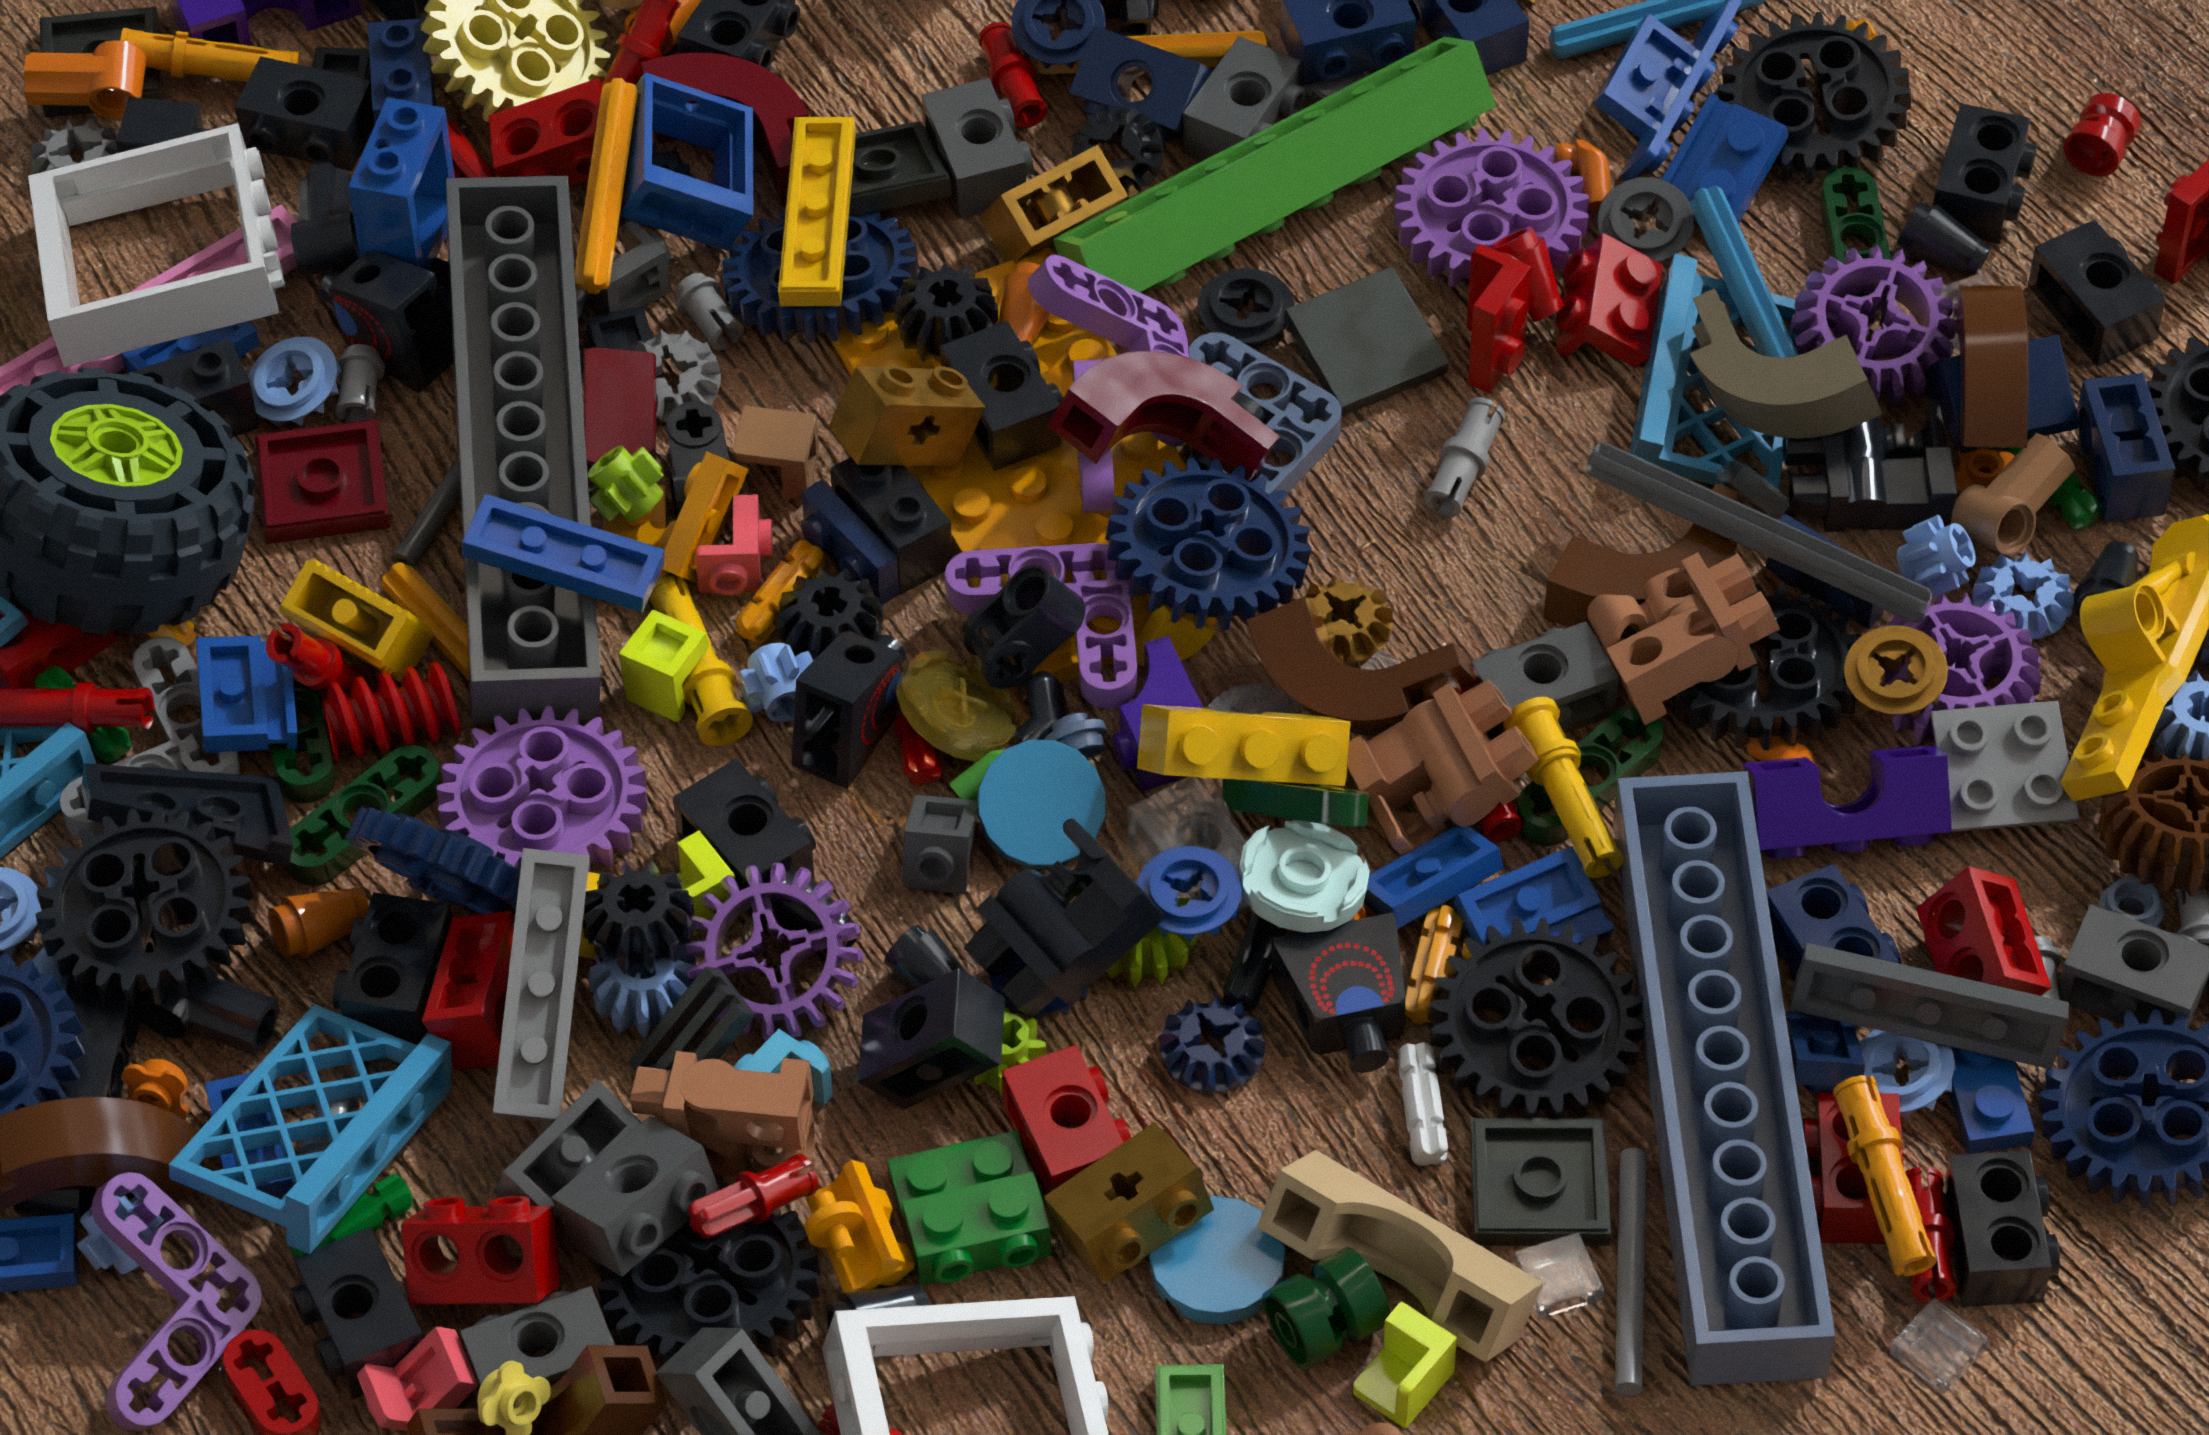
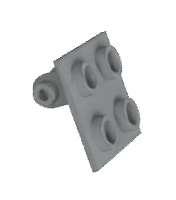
(2005, 765)

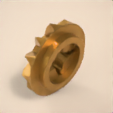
(1371, 618)
(1891, 649)

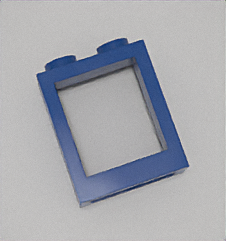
(402, 187)
(676, 201)

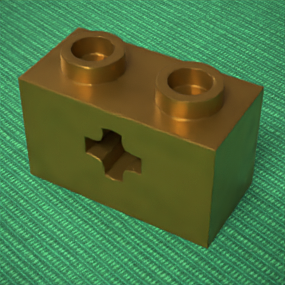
(1052, 204)
(906, 416)
(1129, 1203)

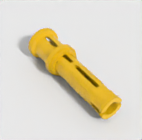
(711, 681)
(1564, 784)

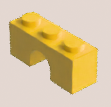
(1243, 745)

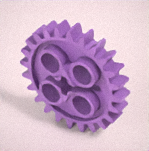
(1483, 195)
(545, 789)

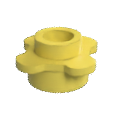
(499, 1393)

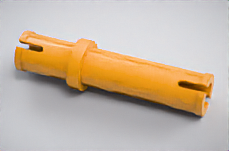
(201, 57)
(1876, 1151)

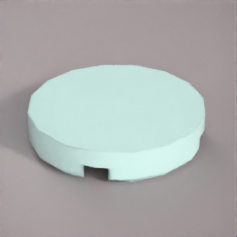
(1303, 876)

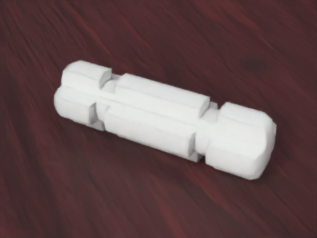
(1422, 1104)

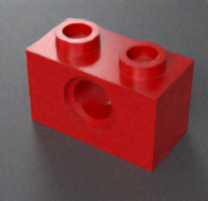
(1056, 1092)

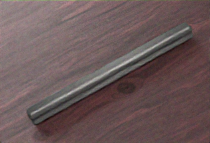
(1759, 532)

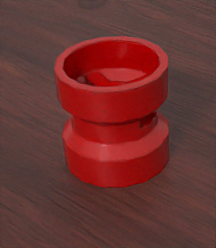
(2103, 132)

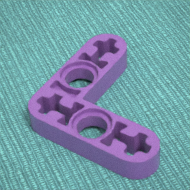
(1108, 311)
(1100, 597)
(196, 1307)

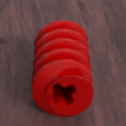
(389, 710)

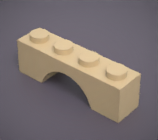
(1461, 1285)

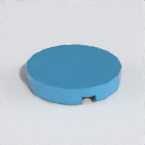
(1030, 797)
(1219, 1265)

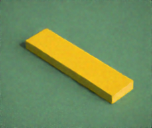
(817, 211)

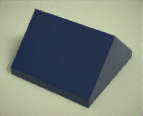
(2049, 391)

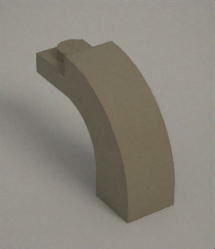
(1780, 396)

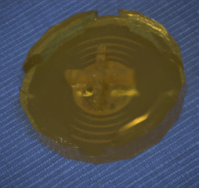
(955, 706)

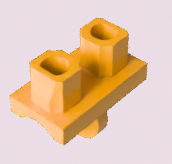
(854, 1227)

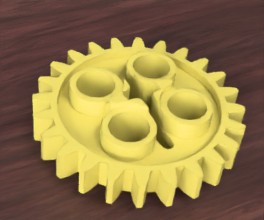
(513, 48)

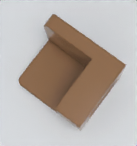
(780, 440)

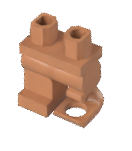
(1682, 630)
(1443, 749)
(732, 1110)

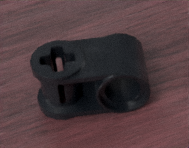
(690, 433)
(1022, 622)

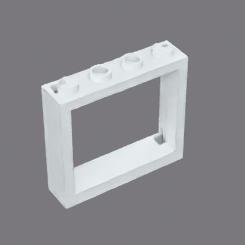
(138, 181)
(893, 1331)

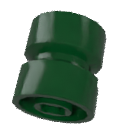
(1320, 1311)

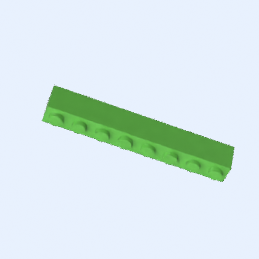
(1284, 168)

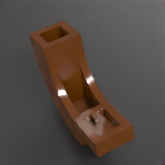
(1992, 365)
(1593, 570)
(1303, 663)
(88, 1145)
(601, 1394)

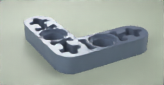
(1301, 440)

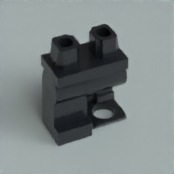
(1874, 475)
(1058, 939)

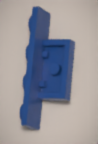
(1656, 78)

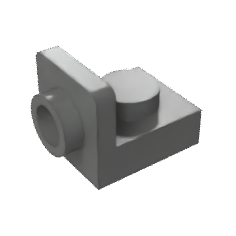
(638, 274)
(939, 843)

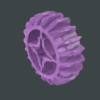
(1887, 280)
(1976, 650)
(804, 946)

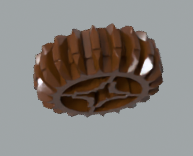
(2161, 824)

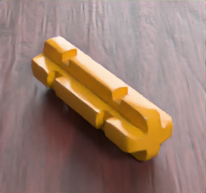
(757, 618)
(1441, 929)

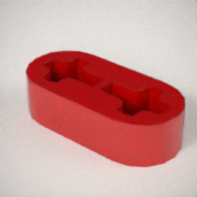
(284, 1382)

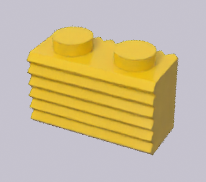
(356, 619)

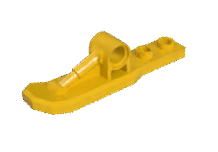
(2147, 646)

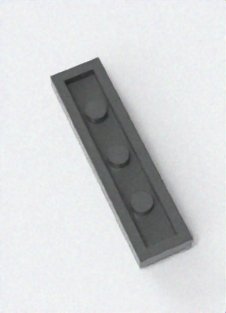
(1929, 1006)

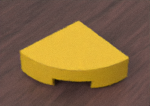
(1183, 633)

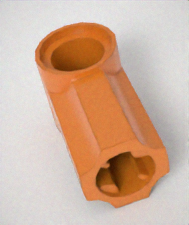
(94, 79)

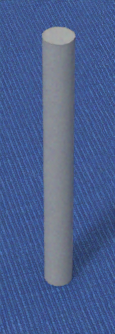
(1630, 1272)

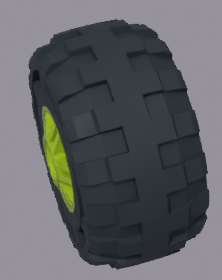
(117, 501)

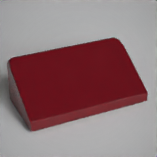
(619, 401)

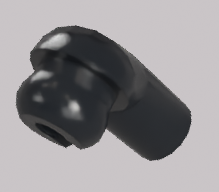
(1045, 704)

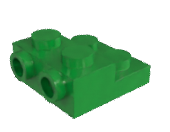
(970, 1208)

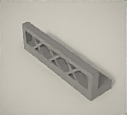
(541, 986)

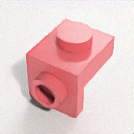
(737, 566)
(428, 1377)

